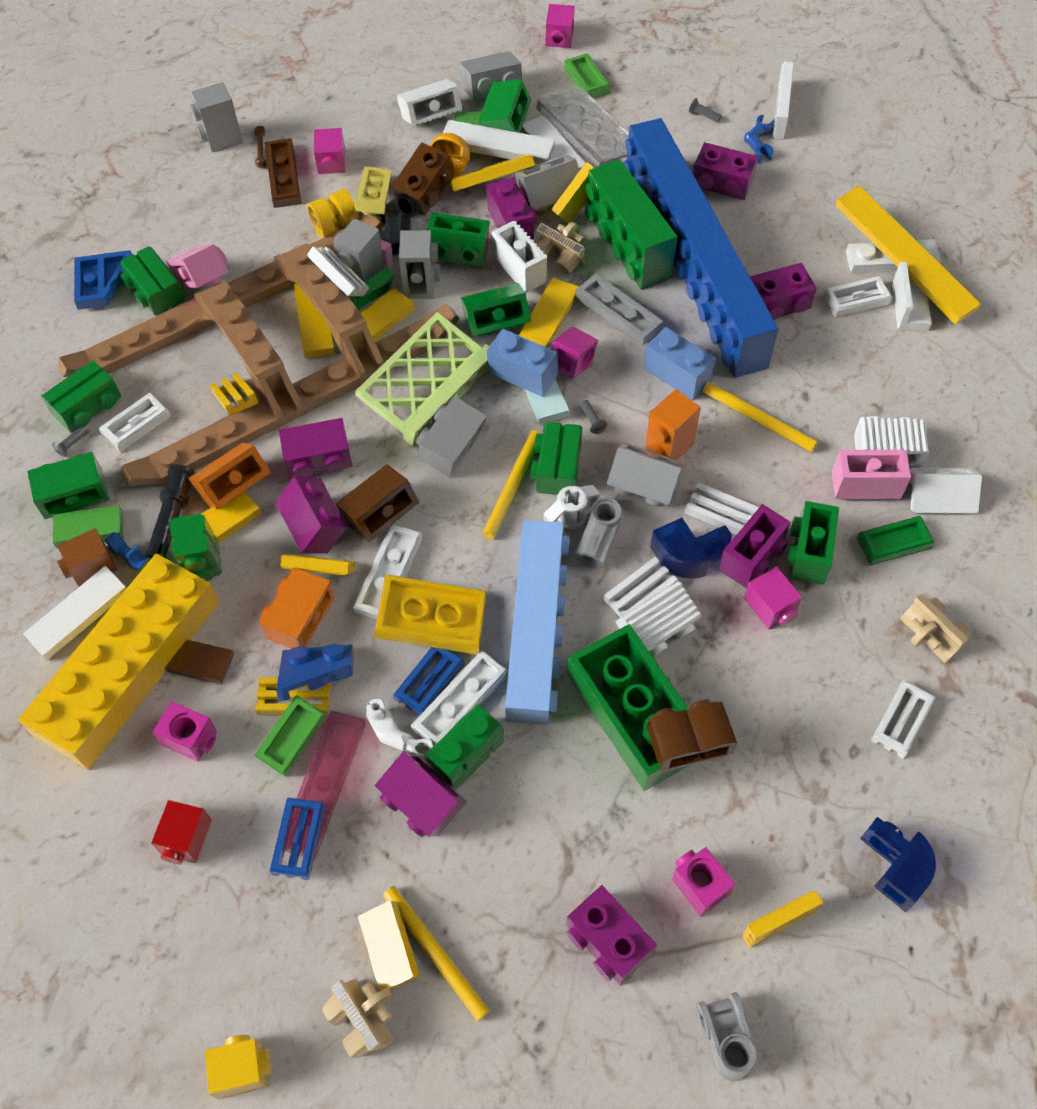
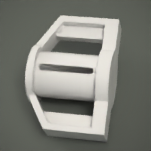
(577, 508)

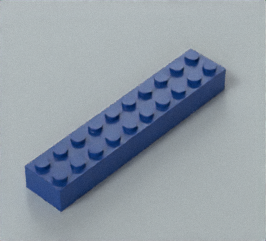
(703, 253)

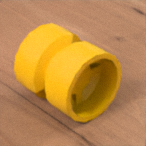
(332, 213)

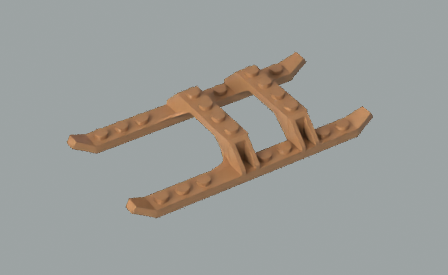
(276, 395)

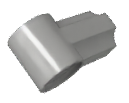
(599, 533)

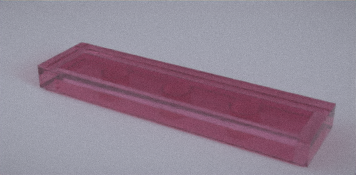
(328, 771)

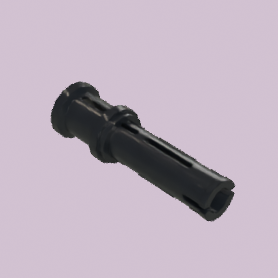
(173, 499)

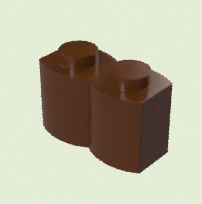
(691, 735)

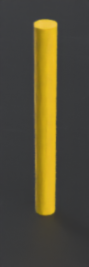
(760, 416)
(511, 487)
(438, 955)

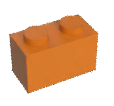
(673, 425)
(230, 475)
(297, 609)

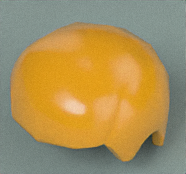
(456, 148)

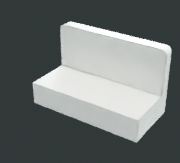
(910, 303)
(945, 490)

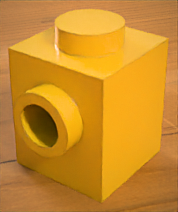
(237, 1067)

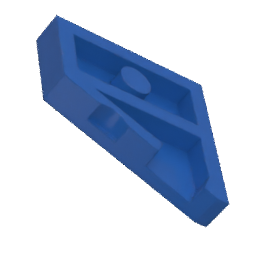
(97, 278)
(313, 667)

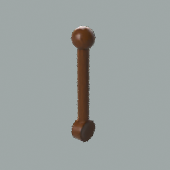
(260, 132)

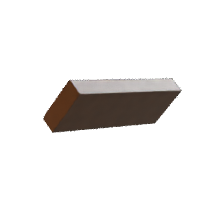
(282, 173)
(201, 662)

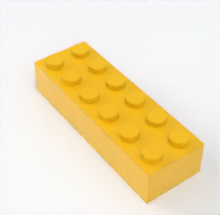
(119, 661)

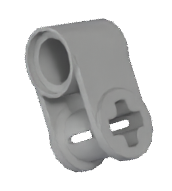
(725, 1028)

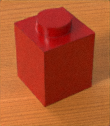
(181, 832)

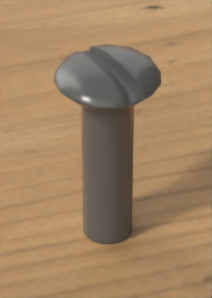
(695, 106)
(597, 424)
(61, 448)

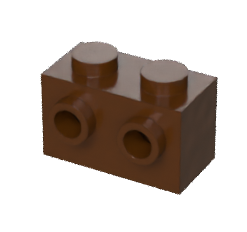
(425, 177)
(377, 503)

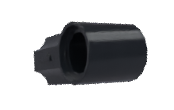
(397, 219)

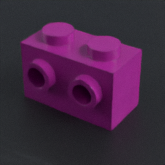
(725, 170)
(509, 203)
(785, 290)
(315, 448)
(311, 515)
(755, 545)
(419, 795)
(609, 936)

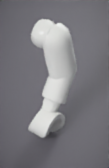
(388, 732)

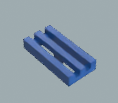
(412, 702)
(292, 870)

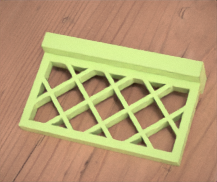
(455, 385)

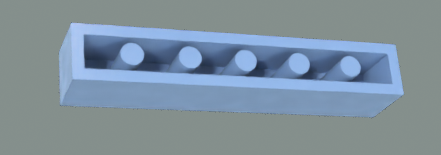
(534, 623)

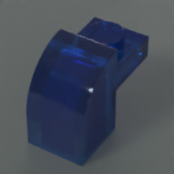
(684, 553)
(911, 863)

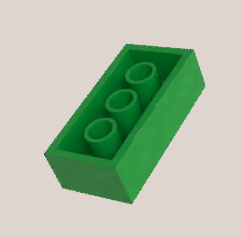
(630, 224)
(623, 693)

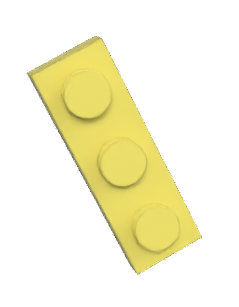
(373, 191)

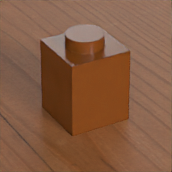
(84, 556)

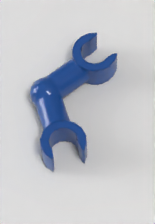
(752, 140)
(132, 557)

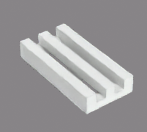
(338, 271)
(859, 300)
(138, 425)
(722, 504)
(635, 578)
(891, 741)

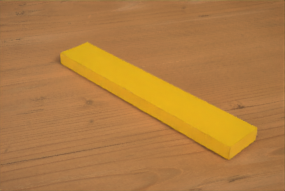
(901, 247)

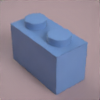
(522, 362)
(679, 363)

